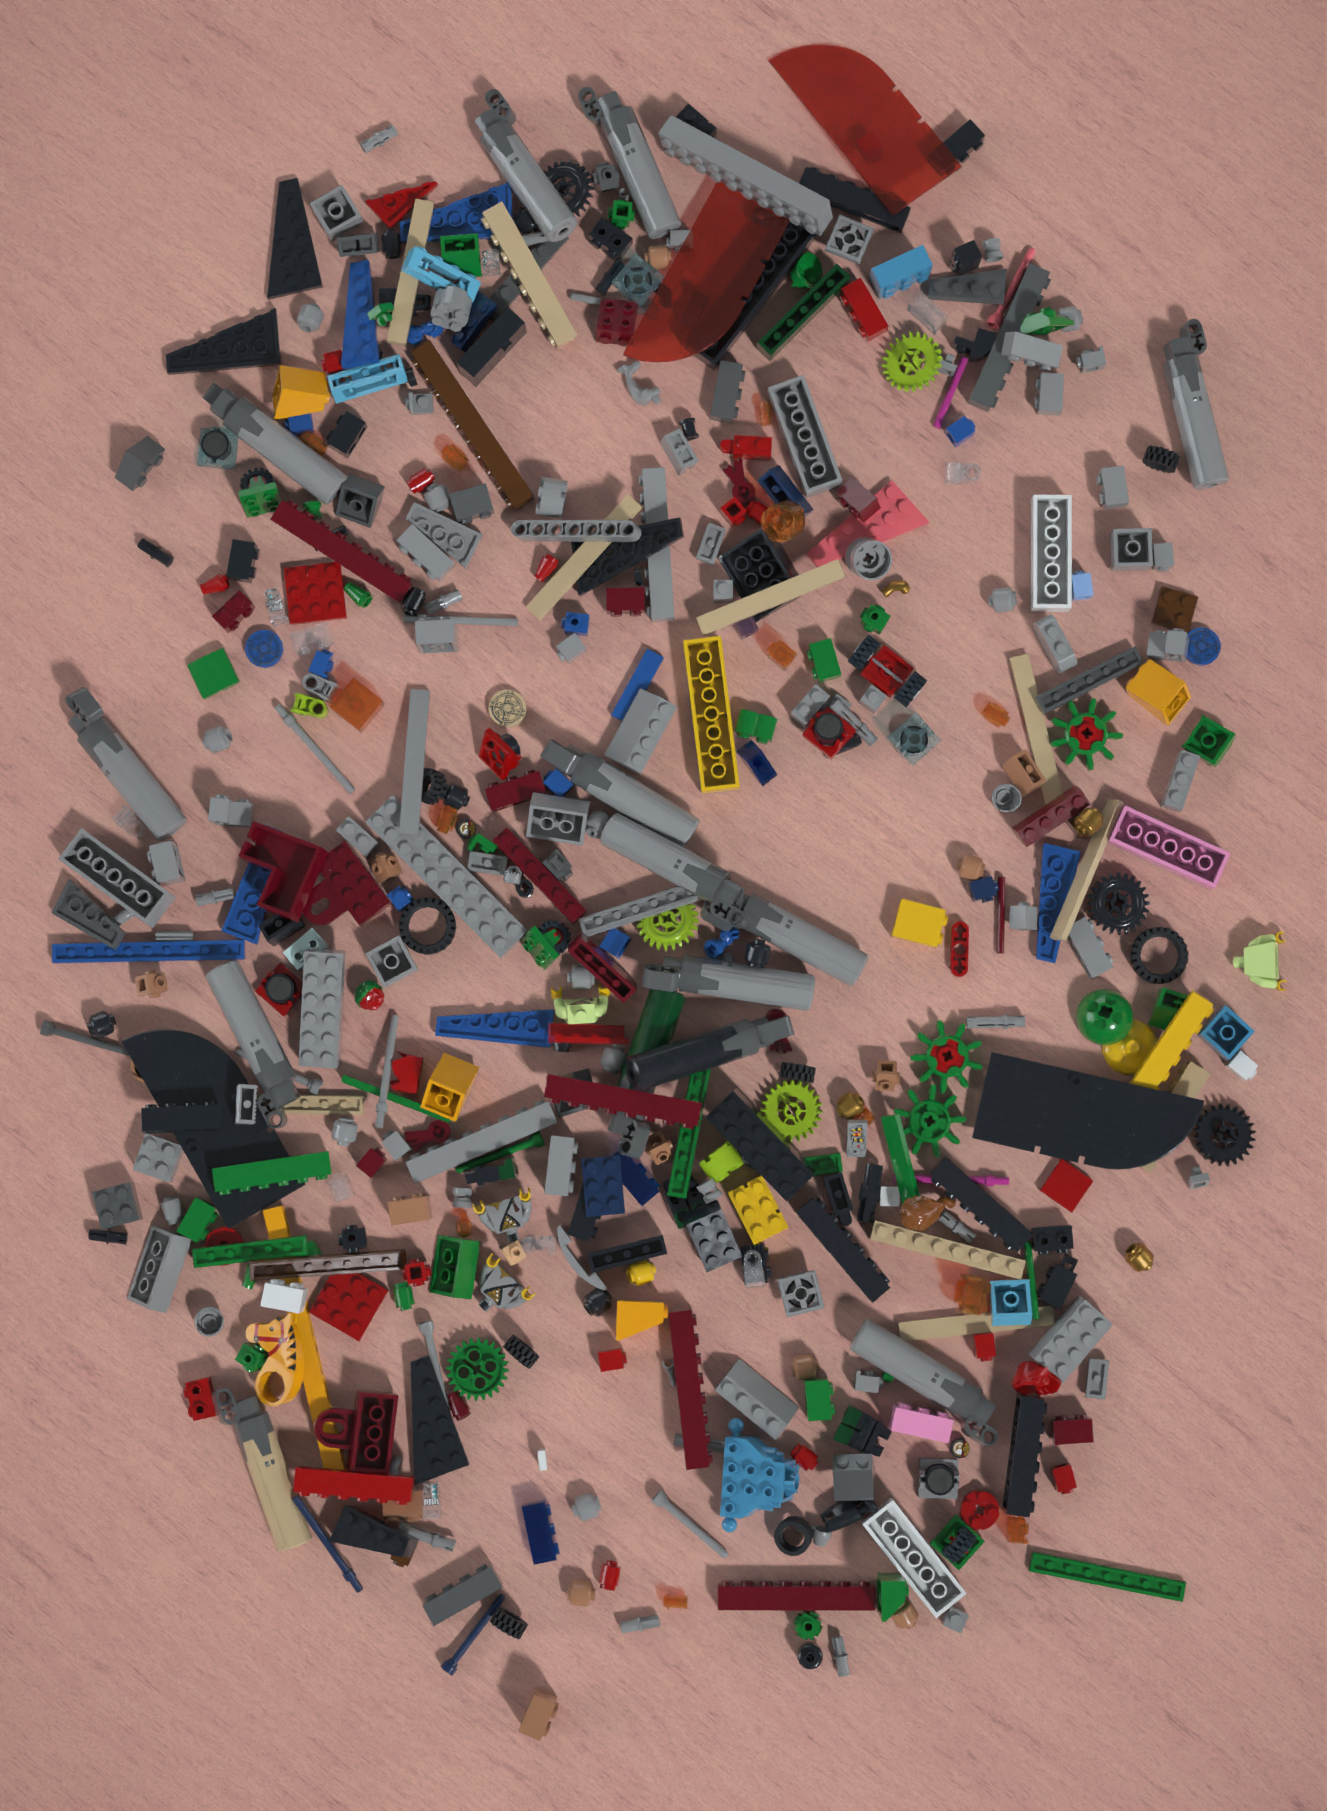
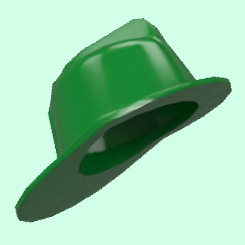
(806, 272)

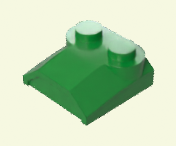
(1044, 322)
(1209, 741)

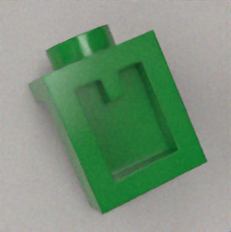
(485, 845)

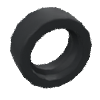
(786, 1548)

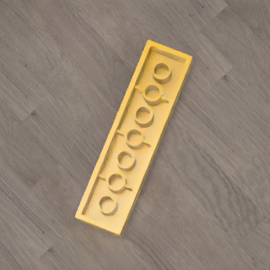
(711, 715)

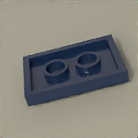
(603, 1186)

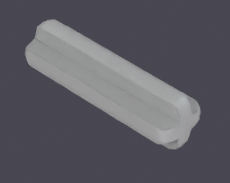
(174, 936)

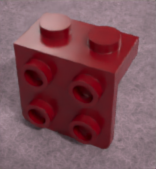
(616, 321)

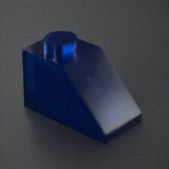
(757, 762)

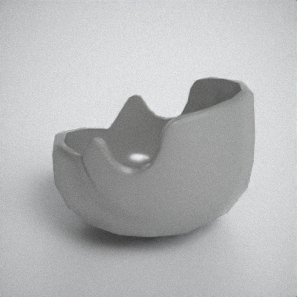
(1006, 797)
(209, 1321)

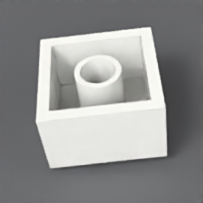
(284, 1296)

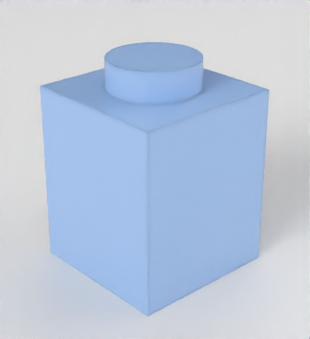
(1081, 586)

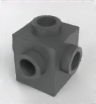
(605, 177)

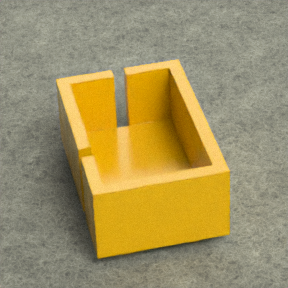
(757, 1210)

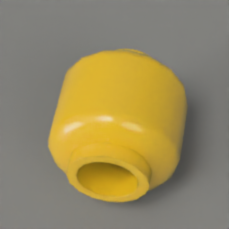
(641, 1272)

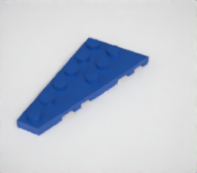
(464, 215)

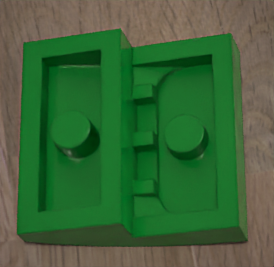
(213, 673)

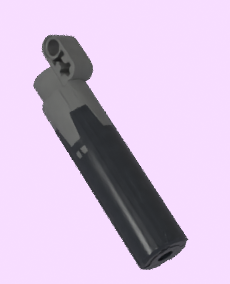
(704, 1051)

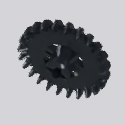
(578, 178)
(1122, 921)
(1206, 1127)

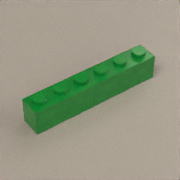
(271, 1171)

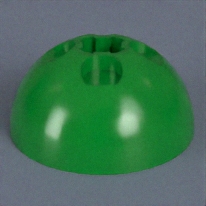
(1108, 1026)

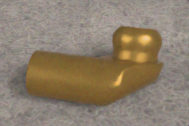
(896, 585)

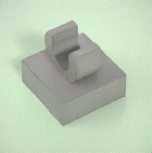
(947, 366)
(1198, 1179)

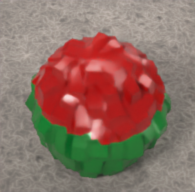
(369, 995)

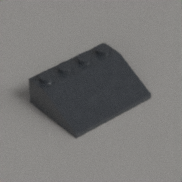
(757, 565)

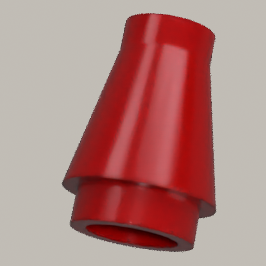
(546, 567)
(216, 584)

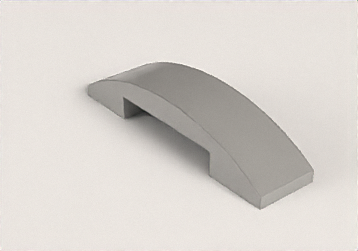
(594, 1278)

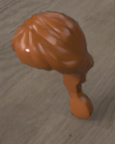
(920, 1211)

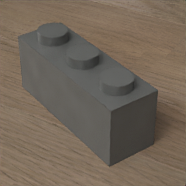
(727, 392)

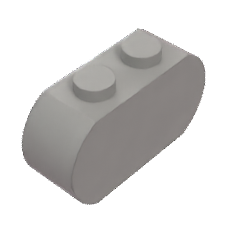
(1055, 643)

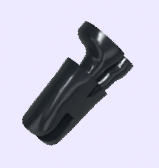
(846, 1513)

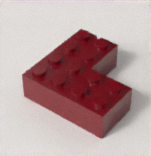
(292, 866)

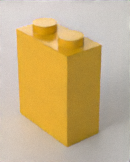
(919, 923)

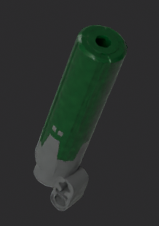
(653, 1030)

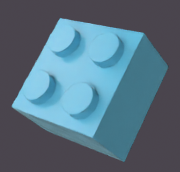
(1010, 1302)

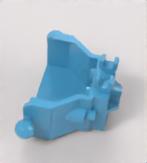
(753, 1477)

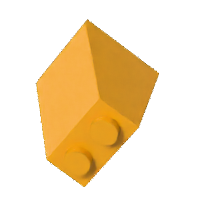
(299, 392)
(1158, 691)
(449, 1087)
(637, 1316)

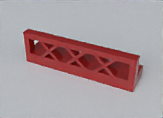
(586, 1034)

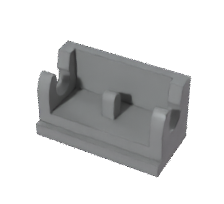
(679, 451)

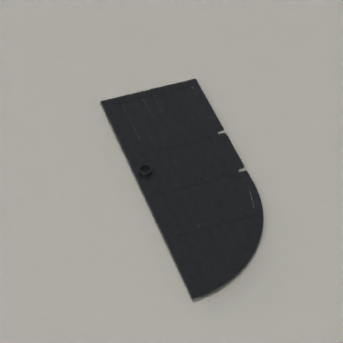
(193, 1070)
(1080, 1115)

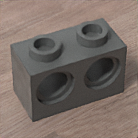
(358, 244)

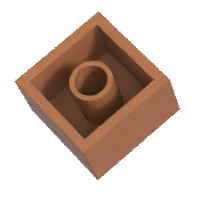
(410, 1210)
(537, 1715)

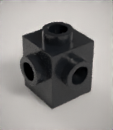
(360, 1241)

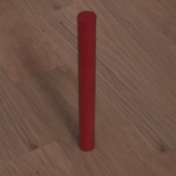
(1001, 915)

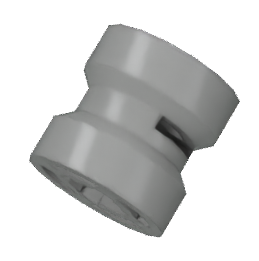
(992, 250)
(706, 1187)
(462, 1202)

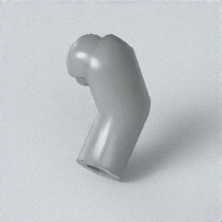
(395, 1462)

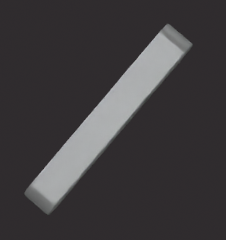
(583, 533)

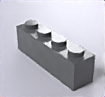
(462, 1594)

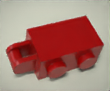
(748, 447)

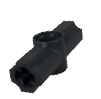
(869, 1193)

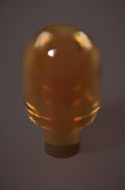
(463, 1224)

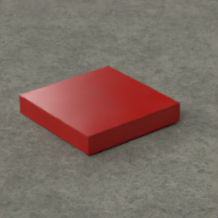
(1066, 1185)

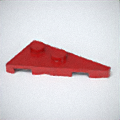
(395, 206)

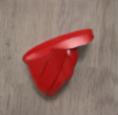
(1035, 1378)

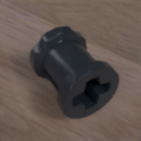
(689, 428)
(529, 892)

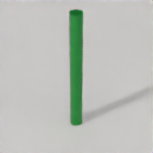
(1031, 1276)

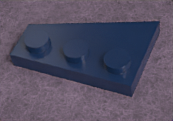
(480, 313)

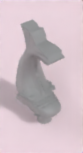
(639, 395)

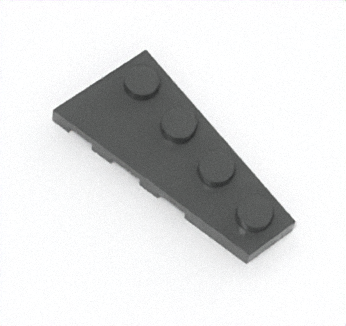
(972, 288)
(83, 913)

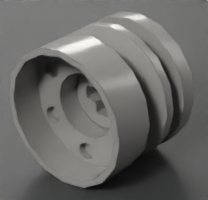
(875, 565)

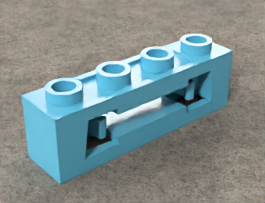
(419, 260)
(367, 379)

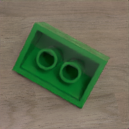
(454, 1267)
(890, 1594)

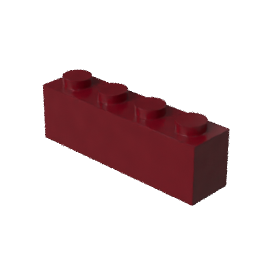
(1051, 816)
(602, 967)

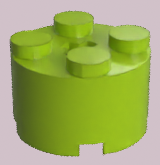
(721, 1161)

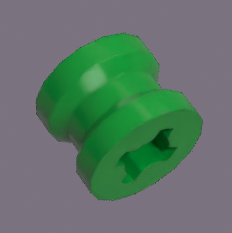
(313, 508)

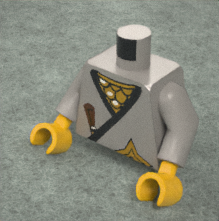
(506, 1214)
(501, 1287)

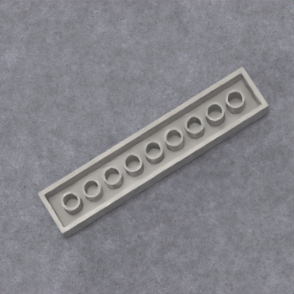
(745, 175)
(449, 880)

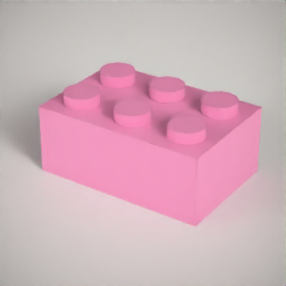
(921, 1422)

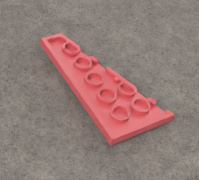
(893, 519)

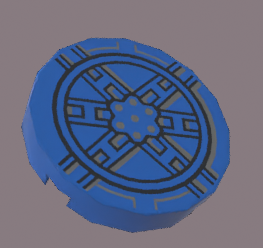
(1203, 646)
(264, 648)

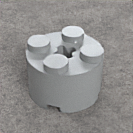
(451, 308)
(551, 497)

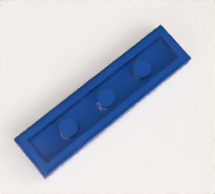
(640, 679)

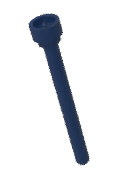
(450, 1665)

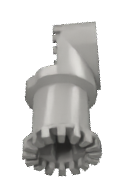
(512, 878)

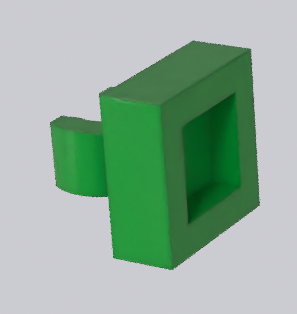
(381, 313)

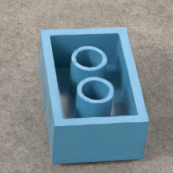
(900, 272)

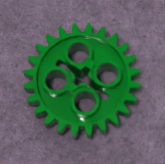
(487, 1353)

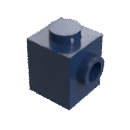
(983, 889)

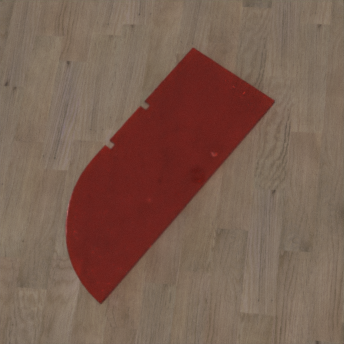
(867, 121)
(708, 278)

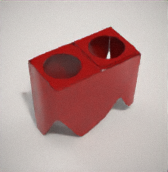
(407, 1072)

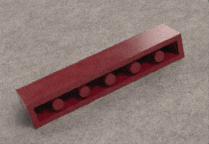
(539, 876)

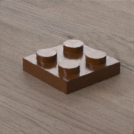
(1174, 609)

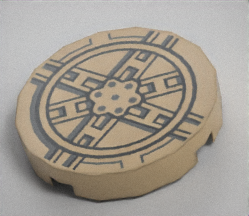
(507, 708)

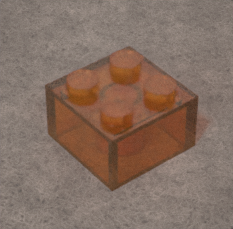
(357, 705)

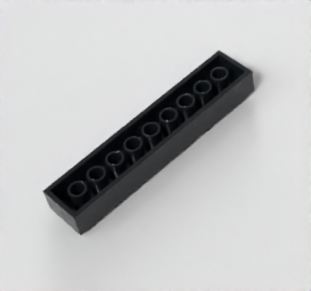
(784, 257)

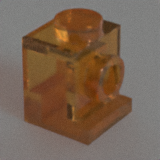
(1017, 1529)

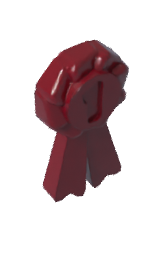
(742, 489)
(774, 1014)
(438, 1132)

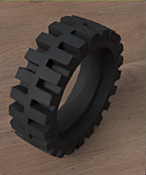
(405, 920)
(1178, 942)

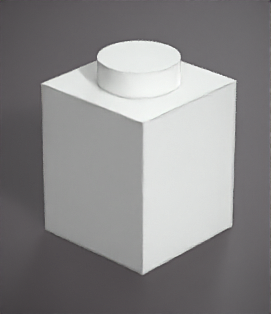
(1242, 1066)

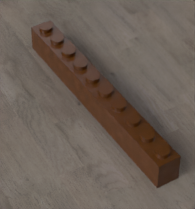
(472, 425)

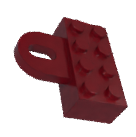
(347, 888)
(365, 1431)

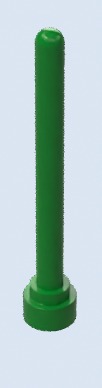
(535, 1141)

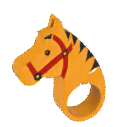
(285, 1357)

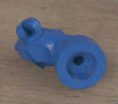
(416, 332)
(715, 947)

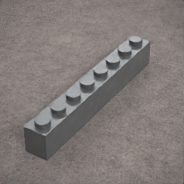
(996, 365)

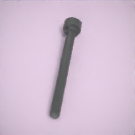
(49, 1028)

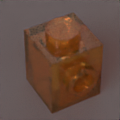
(781, 654)

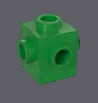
(623, 208)
(874, 625)
(252, 1356)
(804, 1618)

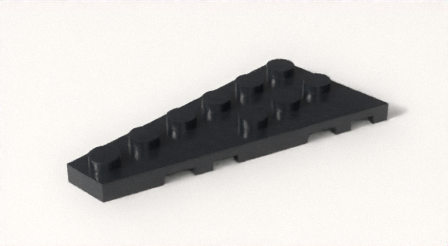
(293, 254)
(237, 347)
(624, 555)
(435, 1435)

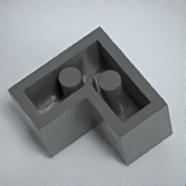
(138, 463)

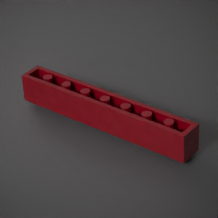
(342, 552)
(623, 1100)
(688, 1389)
(796, 1596)

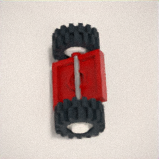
(887, 671)

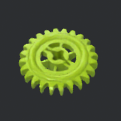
(899, 353)
(674, 930)
(782, 1094)

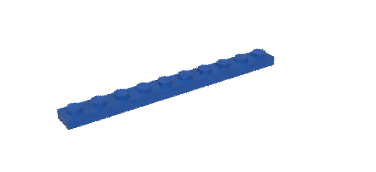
(149, 951)

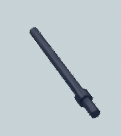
(348, 1573)

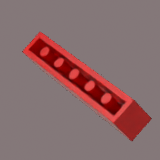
(353, 1484)

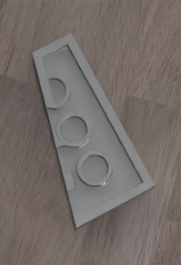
(447, 534)

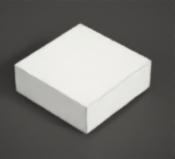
(889, 1196)
(542, 1459)

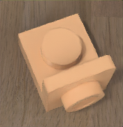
(514, 1253)

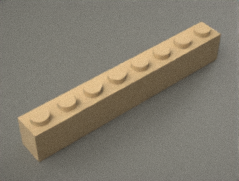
(529, 275)
(947, 1249)

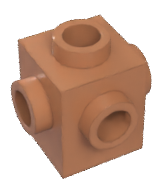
(385, 867)
(151, 984)
(884, 1079)
(659, 1148)

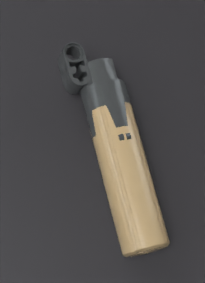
(266, 1469)

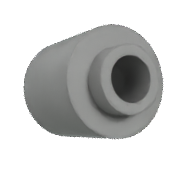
(172, 1210)

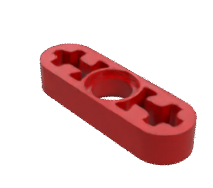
(952, 953)

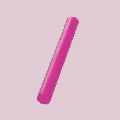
(950, 392)

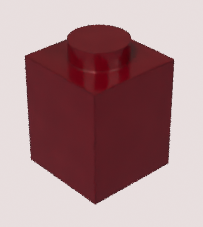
(372, 1162)

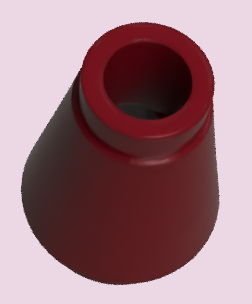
(458, 1406)

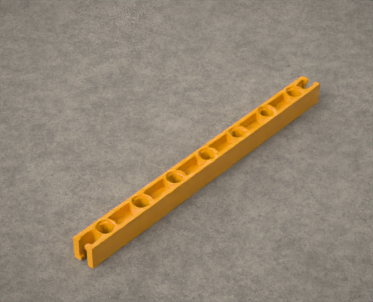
(314, 1377)

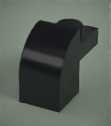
(978, 348)

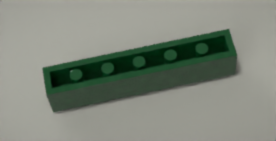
(802, 312)

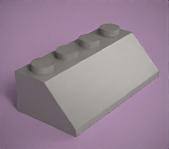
(640, 731)
(159, 1269)
(756, 1398)

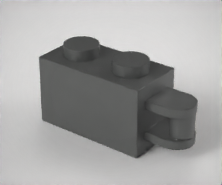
(558, 866)

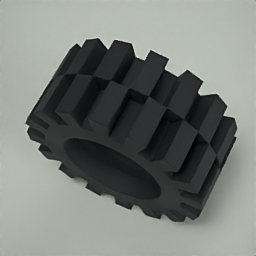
(1161, 459)
(437, 786)
(797, 1072)
(521, 1351)
(508, 1623)

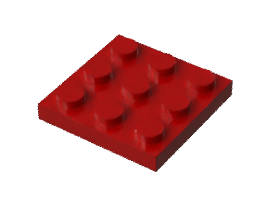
(315, 593)
(349, 1303)

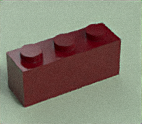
(514, 790)

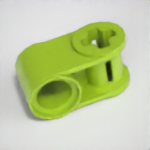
(305, 706)

